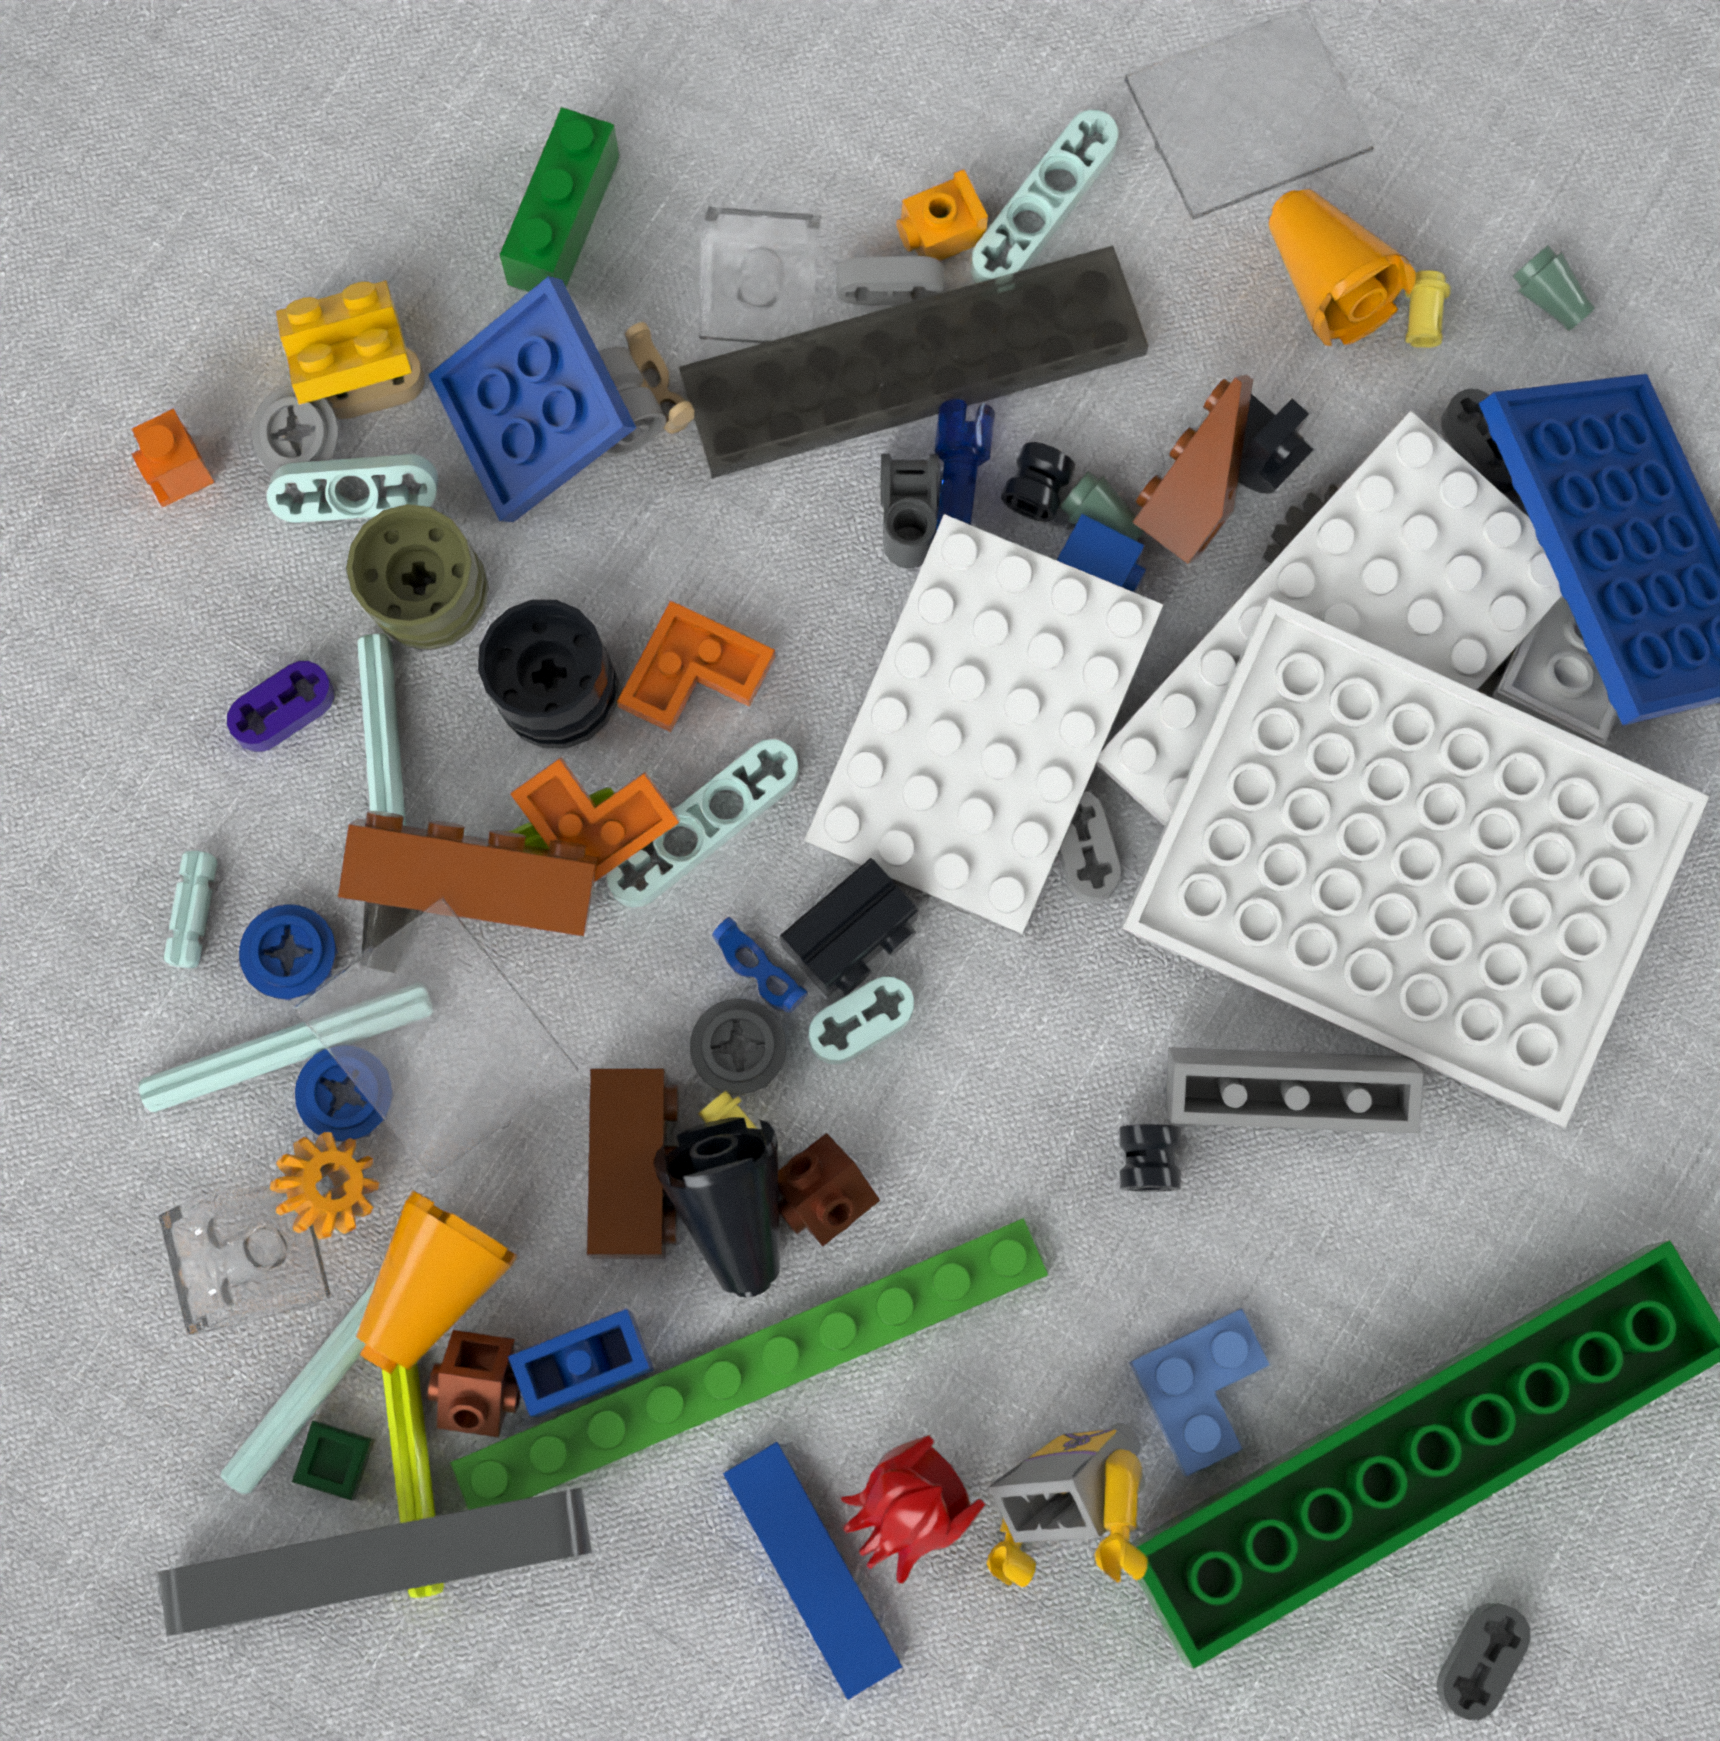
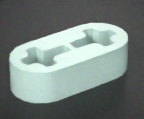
(853, 1008)

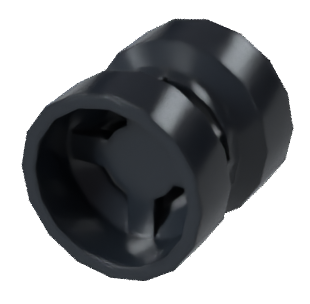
(1038, 481)
(1150, 1158)

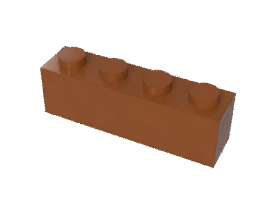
(476, 876)

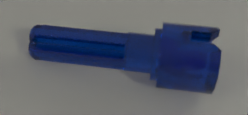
(962, 449)

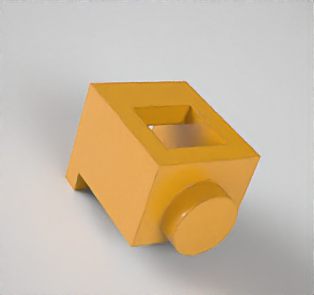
(944, 236)

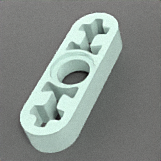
(309, 475)

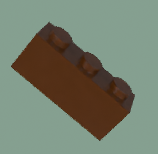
(624, 1194)

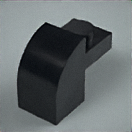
(1272, 445)

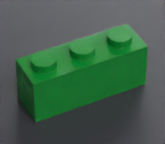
(560, 200)

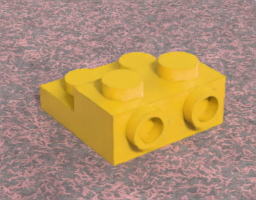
(342, 341)

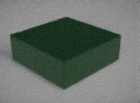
(333, 1460)

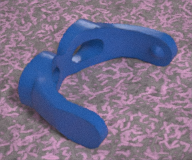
(731, 940)

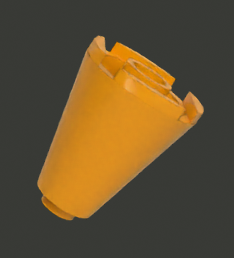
(1337, 267)
(427, 1282)

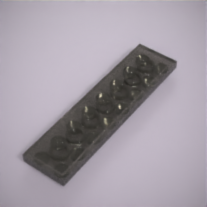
(911, 360)

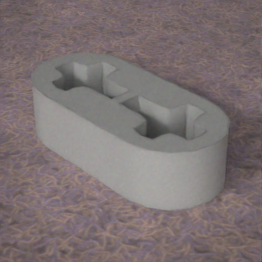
(888, 279)
(1102, 848)

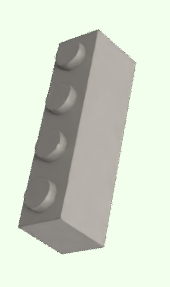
(1294, 1090)

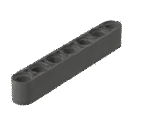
(375, 1562)

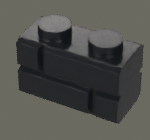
(850, 929)

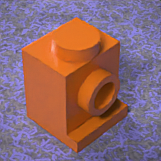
(169, 458)

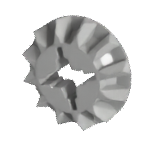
(278, 415)

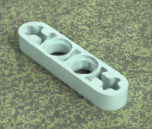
(1040, 198)
(709, 829)

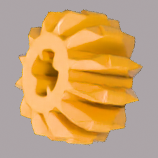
(341, 1202)

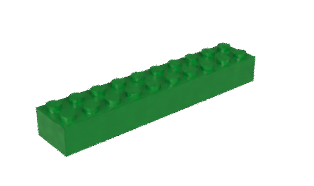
(1427, 1452)

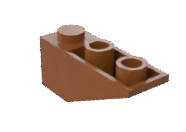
(1201, 486)

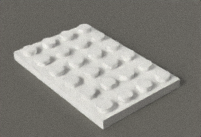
(984, 723)

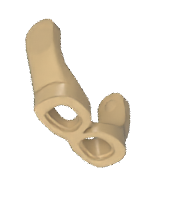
(647, 357)

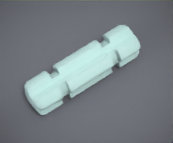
(190, 909)

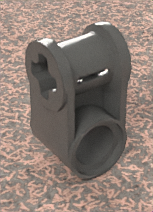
(909, 499)

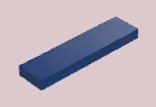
(812, 1570)

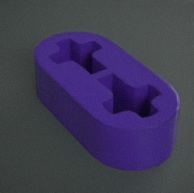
(272, 695)

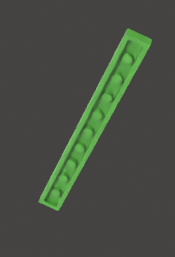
(750, 1368)

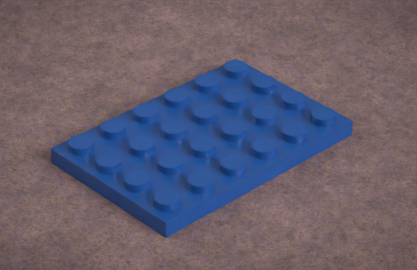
(1621, 535)

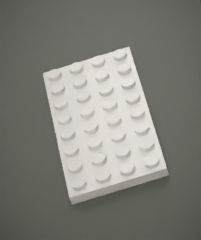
(1400, 555)

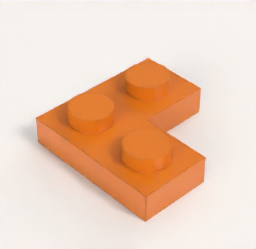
(689, 651)
(611, 830)

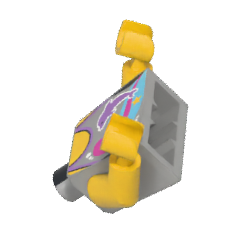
(1072, 1491)

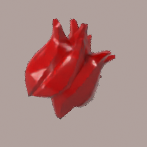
(913, 1504)

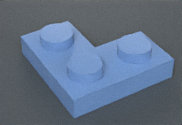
(1183, 1383)

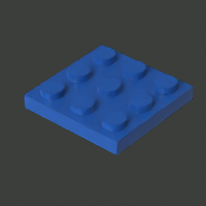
(531, 400)

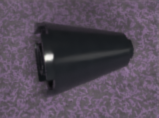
(728, 1199)

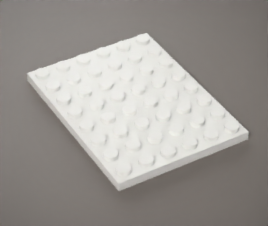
(1415, 862)

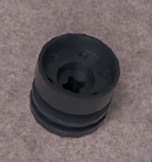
(530, 649)

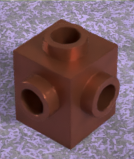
(823, 1191)
(471, 1395)

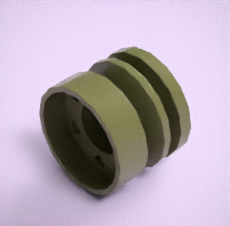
(394, 557)

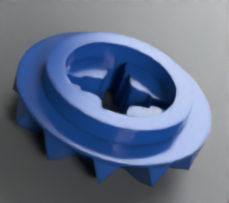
(269, 933)
(316, 1101)

